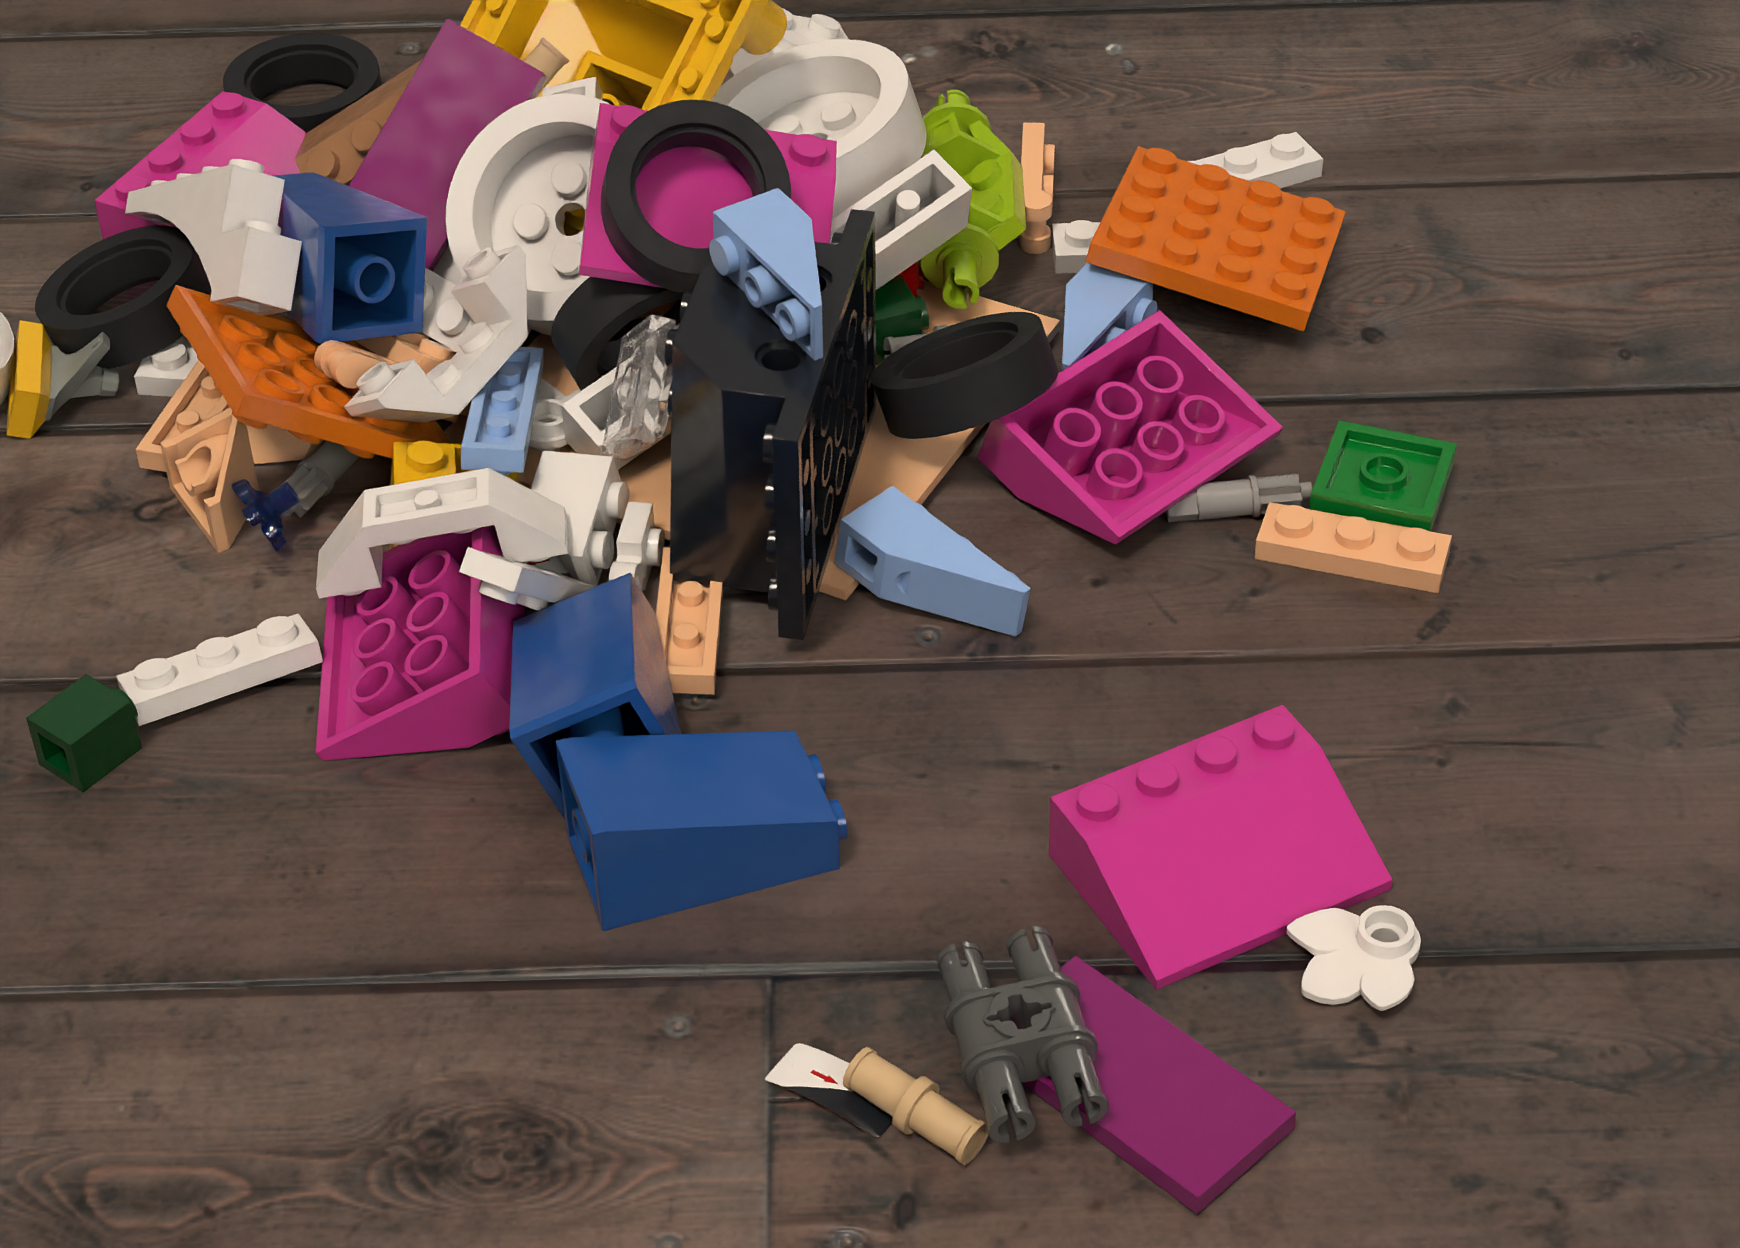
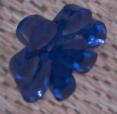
(267, 508)

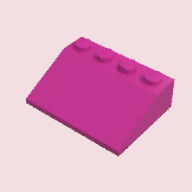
(219, 132)
(688, 184)
(1127, 432)
(418, 657)
(1215, 845)

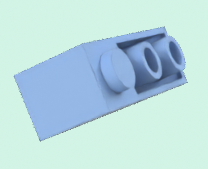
(771, 256)
(1100, 308)
(924, 564)

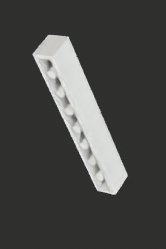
(912, 218)

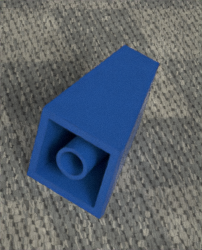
(356, 260)
(587, 672)
(693, 818)

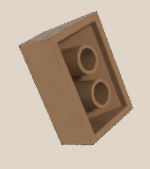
(343, 141)

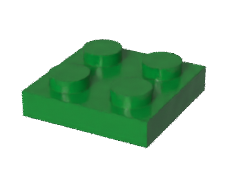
(1383, 476)

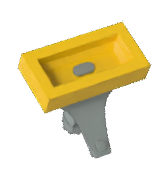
(48, 378)

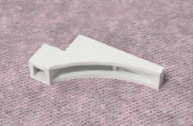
(233, 227)

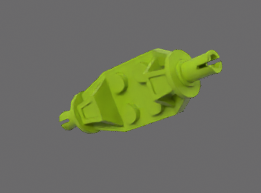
(997, 198)

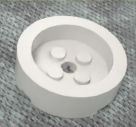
(840, 94)
(515, 192)

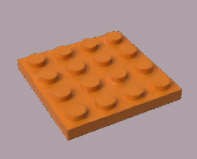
(1217, 237)
(272, 378)

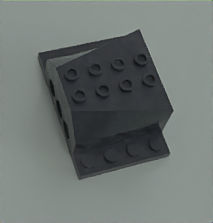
(767, 432)

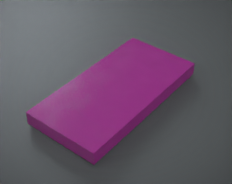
(442, 110)
(1170, 1100)

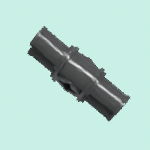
(1021, 1034)

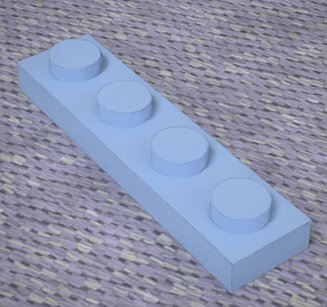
(503, 415)

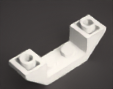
(497, 302)
(525, 523)

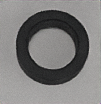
(305, 60)
(669, 127)
(109, 269)
(595, 315)
(964, 375)

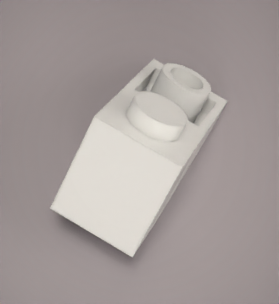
(592, 501)

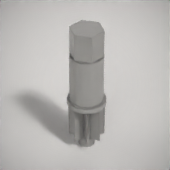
(317, 475)
(1240, 497)

